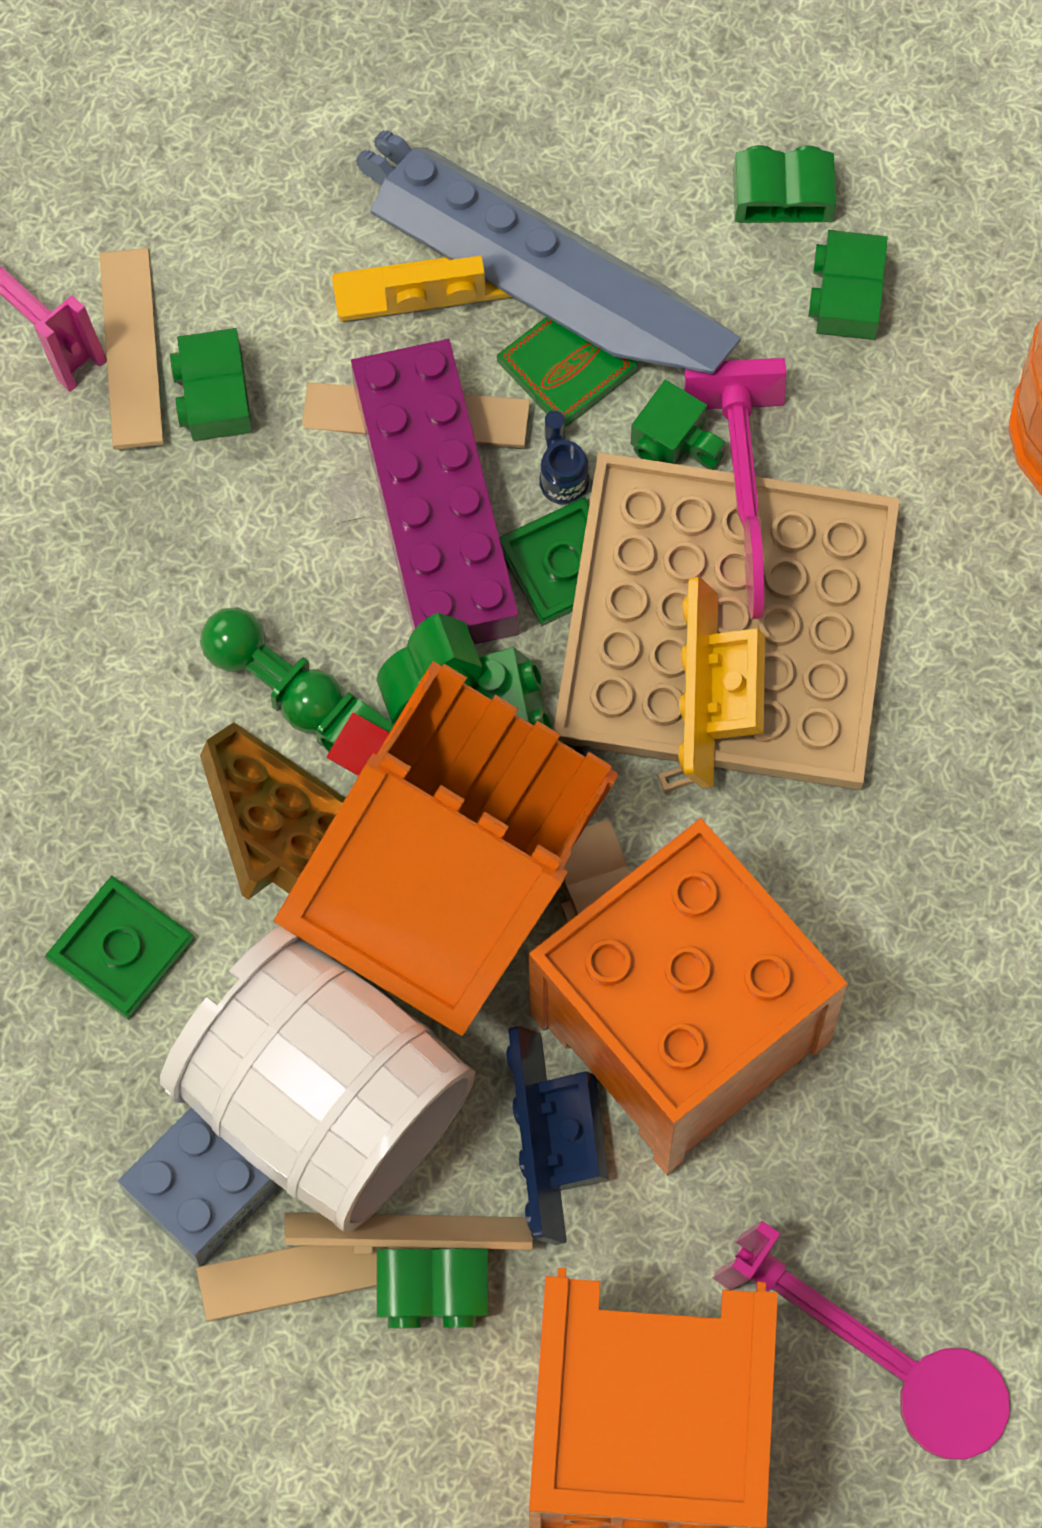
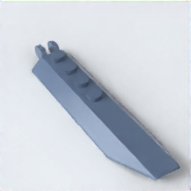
(541, 260)

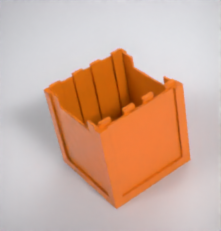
(446, 849)
(685, 992)
(652, 1413)

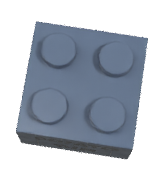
(196, 1187)

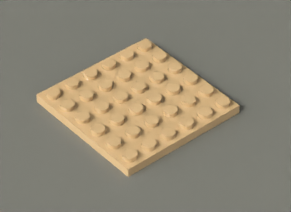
(820, 621)

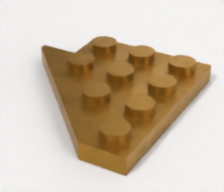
(266, 809)

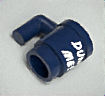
(563, 465)

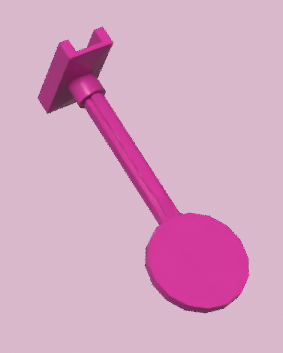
(63, 333)
(735, 390)
(948, 1399)

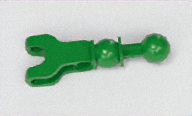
(308, 697)

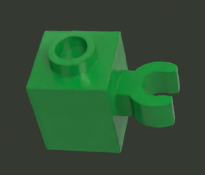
(674, 425)

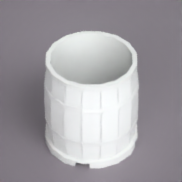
(317, 1078)

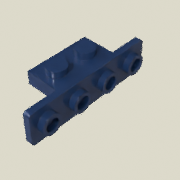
(558, 1133)

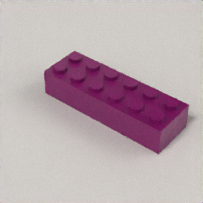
(434, 489)

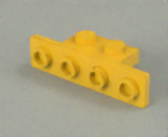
(411, 287)
(721, 683)

